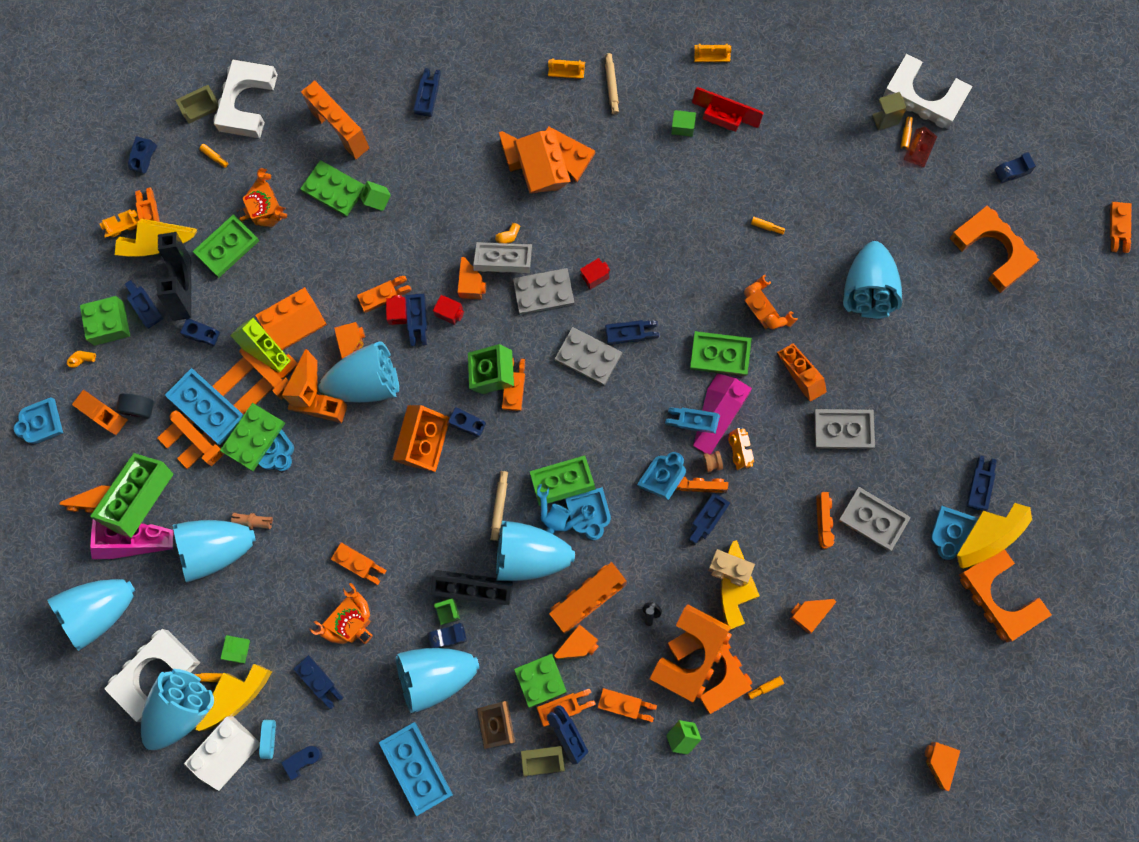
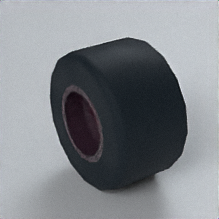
(134, 406)

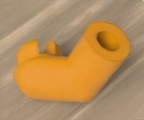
(508, 236)
(79, 357)

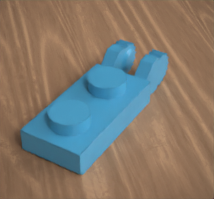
(694, 420)

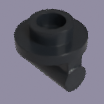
(652, 611)

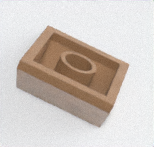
(496, 725)

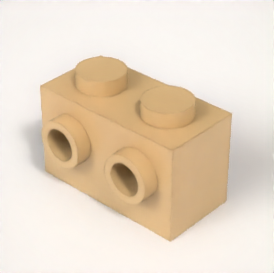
(731, 567)

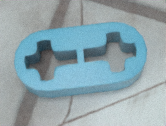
(267, 739)

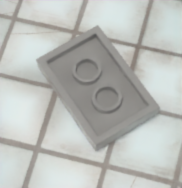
(502, 257)
(543, 291)
(588, 356)
(844, 429)
(874, 519)

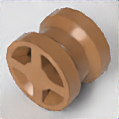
(713, 461)

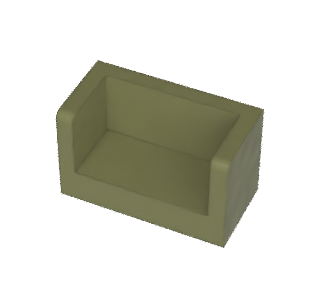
(198, 104)
(893, 111)
(543, 761)

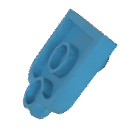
(39, 422)
(278, 454)
(663, 475)
(595, 500)
(951, 531)

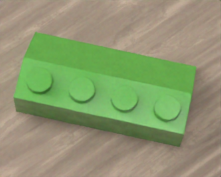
(132, 494)

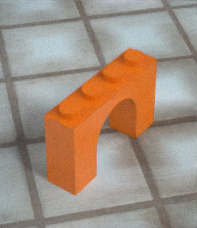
(326, 109)
(988, 224)
(1009, 624)
(690, 682)
(733, 683)

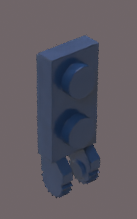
(427, 93)
(416, 317)
(630, 331)
(981, 485)
(317, 680)
(567, 734)

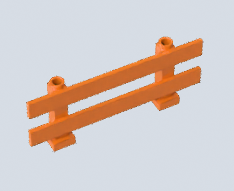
(203, 442)

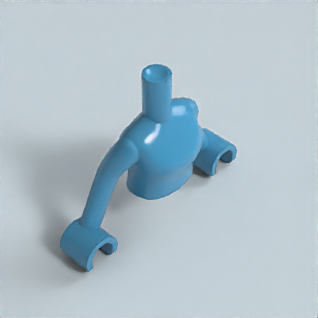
(558, 515)

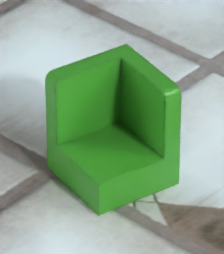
(683, 123)
(375, 195)
(447, 611)
(235, 649)
(683, 737)

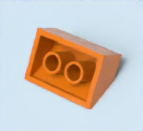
(542, 162)
(291, 319)
(421, 438)

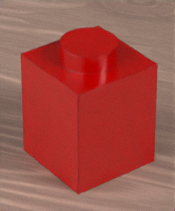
(595, 273)
(396, 310)
(448, 310)

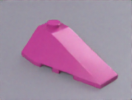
(722, 397)
(146, 539)

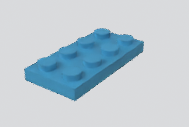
(205, 406)
(415, 768)

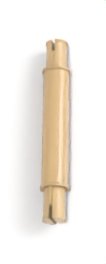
(611, 82)
(499, 505)

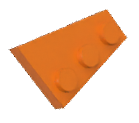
(574, 154)

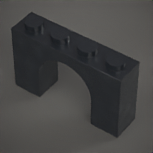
(176, 290)

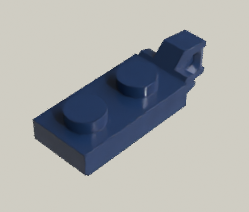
(143, 305)
(708, 517)

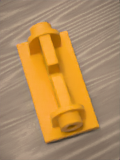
(712, 53)
(566, 69)
(114, 227)
(739, 440)

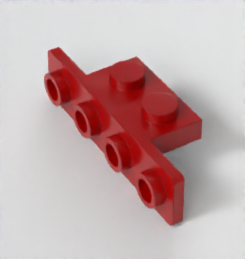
(726, 111)

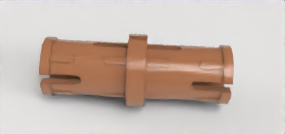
(252, 520)

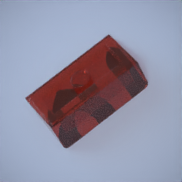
(920, 146)

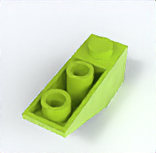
(258, 343)

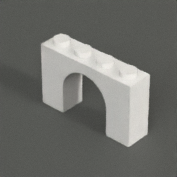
(240, 77)
(939, 111)
(126, 686)

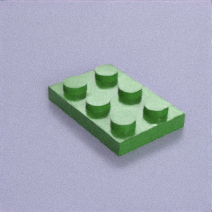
(333, 188)
(226, 246)
(720, 353)
(252, 437)
(563, 479)

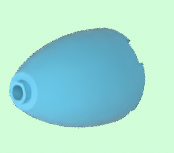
(876, 270)
(362, 376)
(210, 545)
(530, 553)
(91, 608)
(433, 675)
(173, 708)

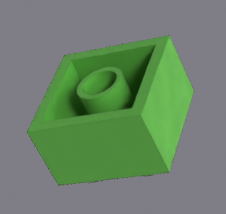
(105, 320)
(490, 369)
(540, 681)

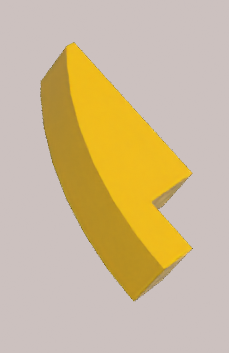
(147, 238)
(993, 534)
(736, 595)
(234, 695)

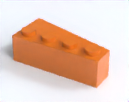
(588, 598)

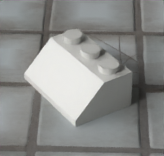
(222, 753)

